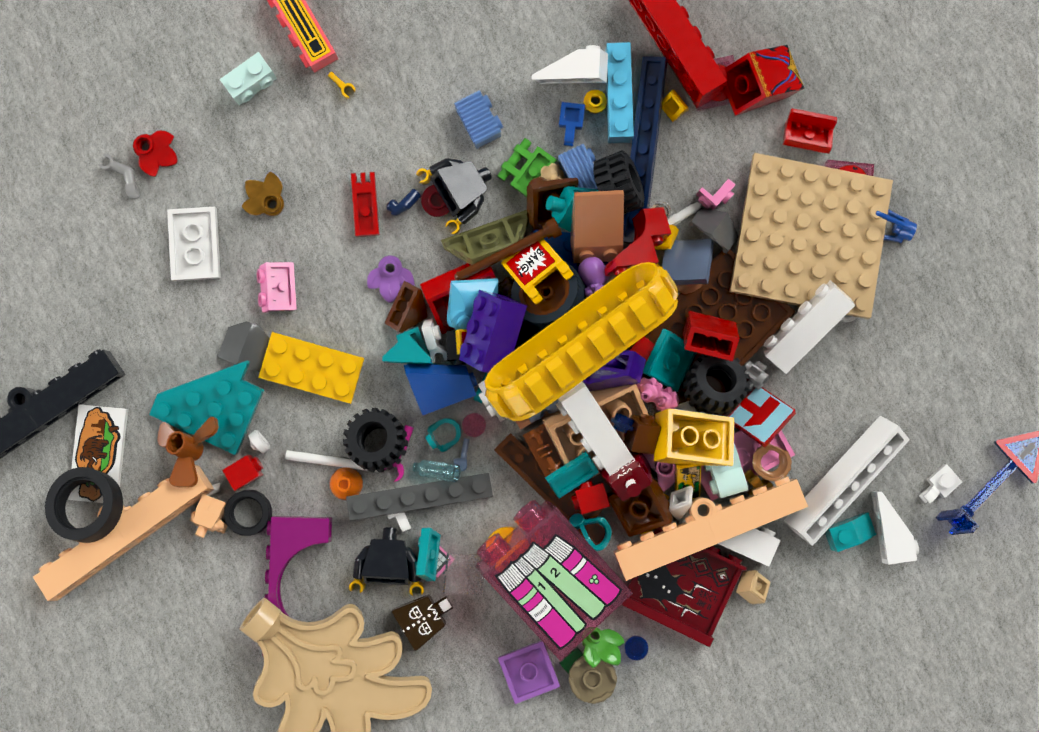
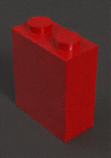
(710, 335)

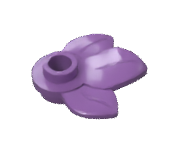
(389, 282)

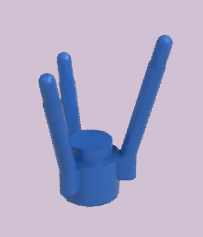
(902, 226)

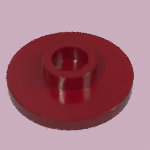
(433, 203)

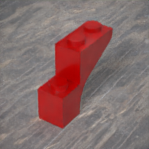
(650, 231)

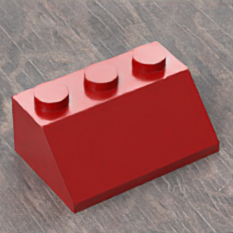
(437, 293)

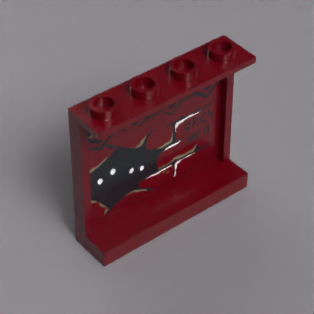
(687, 592)

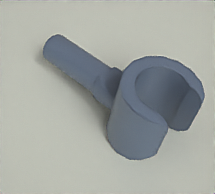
(462, 462)

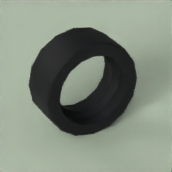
(235, 499)

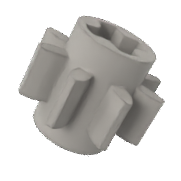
(757, 374)

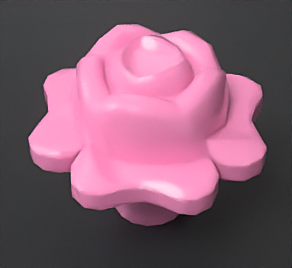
(650, 390)
(669, 400)

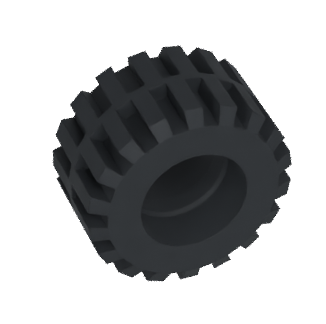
(620, 173)
(706, 398)
(362, 427)

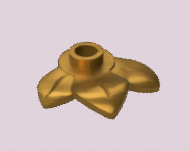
(262, 194)

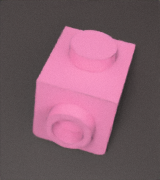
(722, 195)

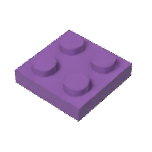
(528, 671)

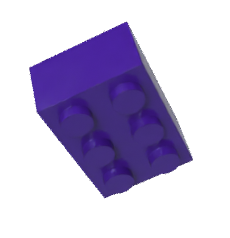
(491, 330)

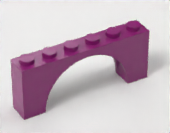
(287, 538)

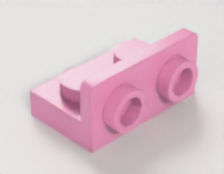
(277, 287)

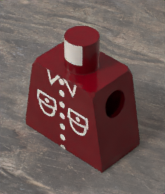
(630, 478)

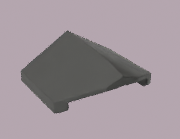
(717, 226)
(244, 343)

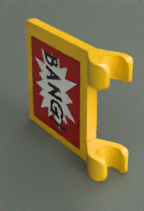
(534, 265)

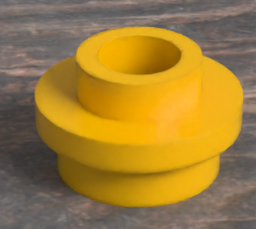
(592, 108)

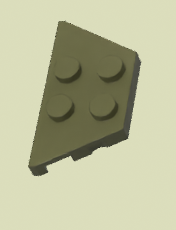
(487, 239)

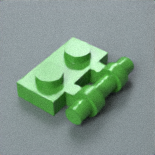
(531, 168)

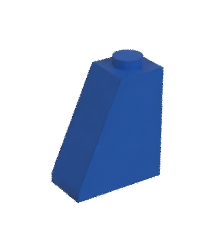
(439, 385)

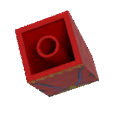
(761, 79)

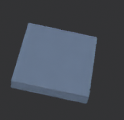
(689, 261)

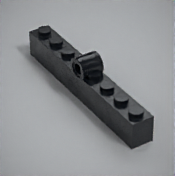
(56, 400)

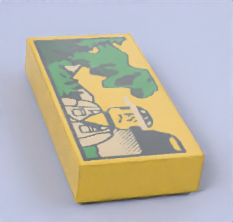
(688, 476)

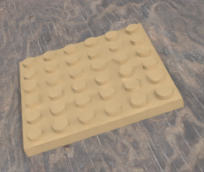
(807, 229)

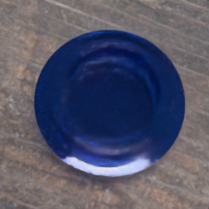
(622, 423)
(636, 647)

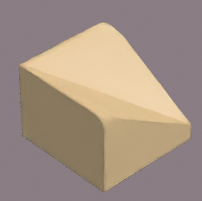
(753, 587)

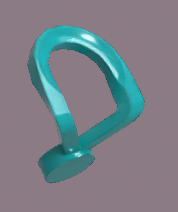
(434, 444)
(579, 521)

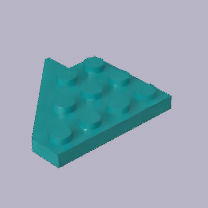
(213, 395)

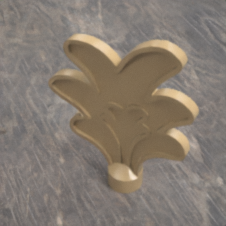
(330, 671)

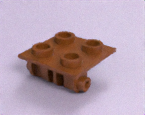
(543, 450)

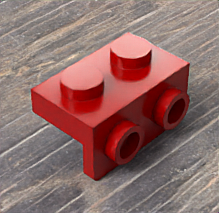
(809, 130)

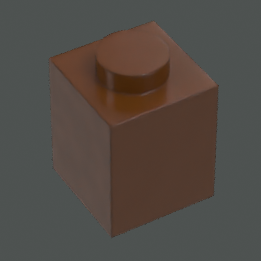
(644, 435)

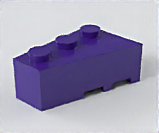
(620, 371)

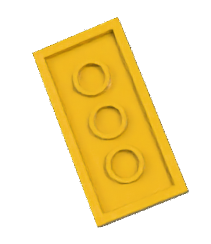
(311, 367)

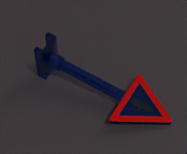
(1022, 455)

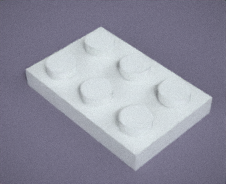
(194, 243)

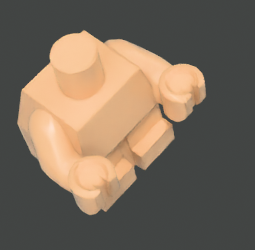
(209, 516)

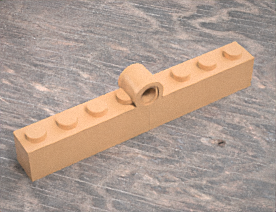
(134, 526)
(711, 528)

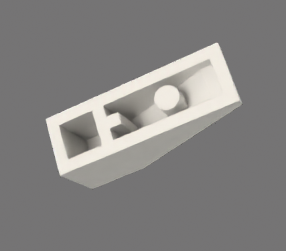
(580, 66)
(894, 537)

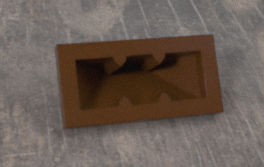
(407, 308)

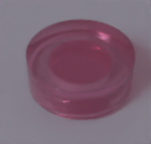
(474, 425)

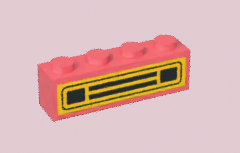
(305, 33)

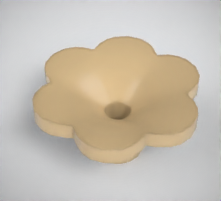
(551, 172)

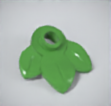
(603, 648)

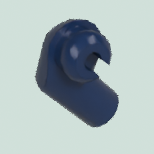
(405, 204)

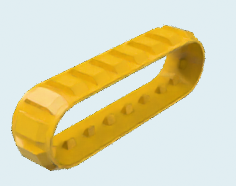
(581, 341)

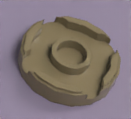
(590, 683)

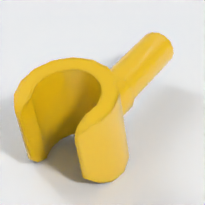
(341, 84)

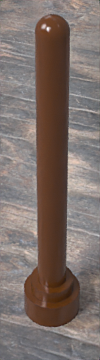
(549, 230)

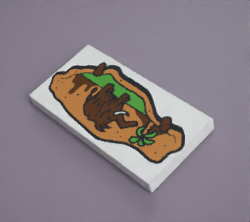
(98, 446)

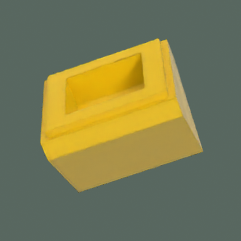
(674, 106)

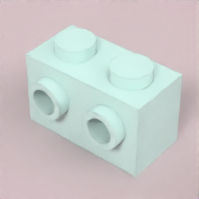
(248, 79)

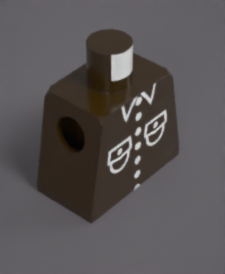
(422, 618)

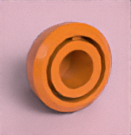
(346, 483)

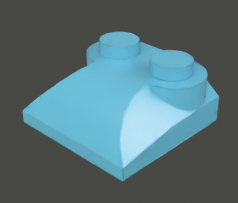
(462, 298)

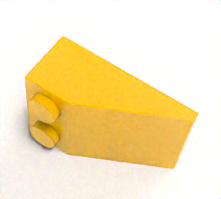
(694, 438)

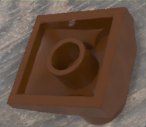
(537, 194)
(644, 511)

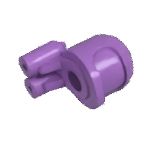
(592, 274)

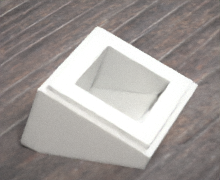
(680, 502)

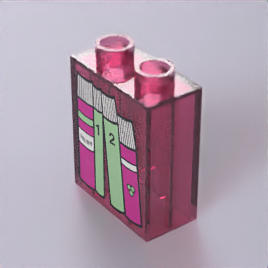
(551, 577)

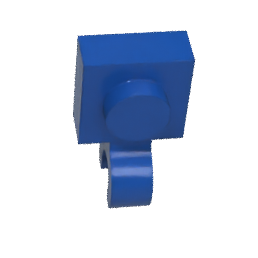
(571, 118)

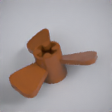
(187, 450)

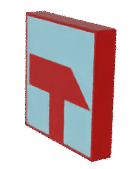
(762, 416)

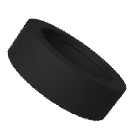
(59, 493)

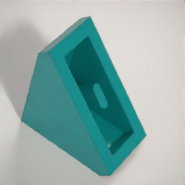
(407, 352)

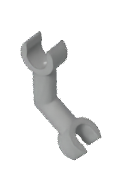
(131, 186)

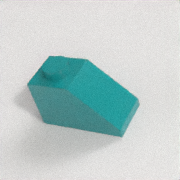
(850, 532)

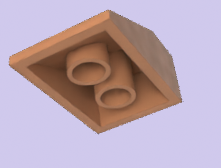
(597, 225)

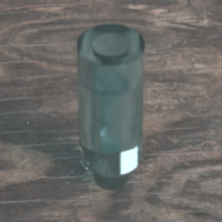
(437, 470)

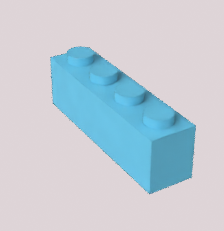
(619, 93)

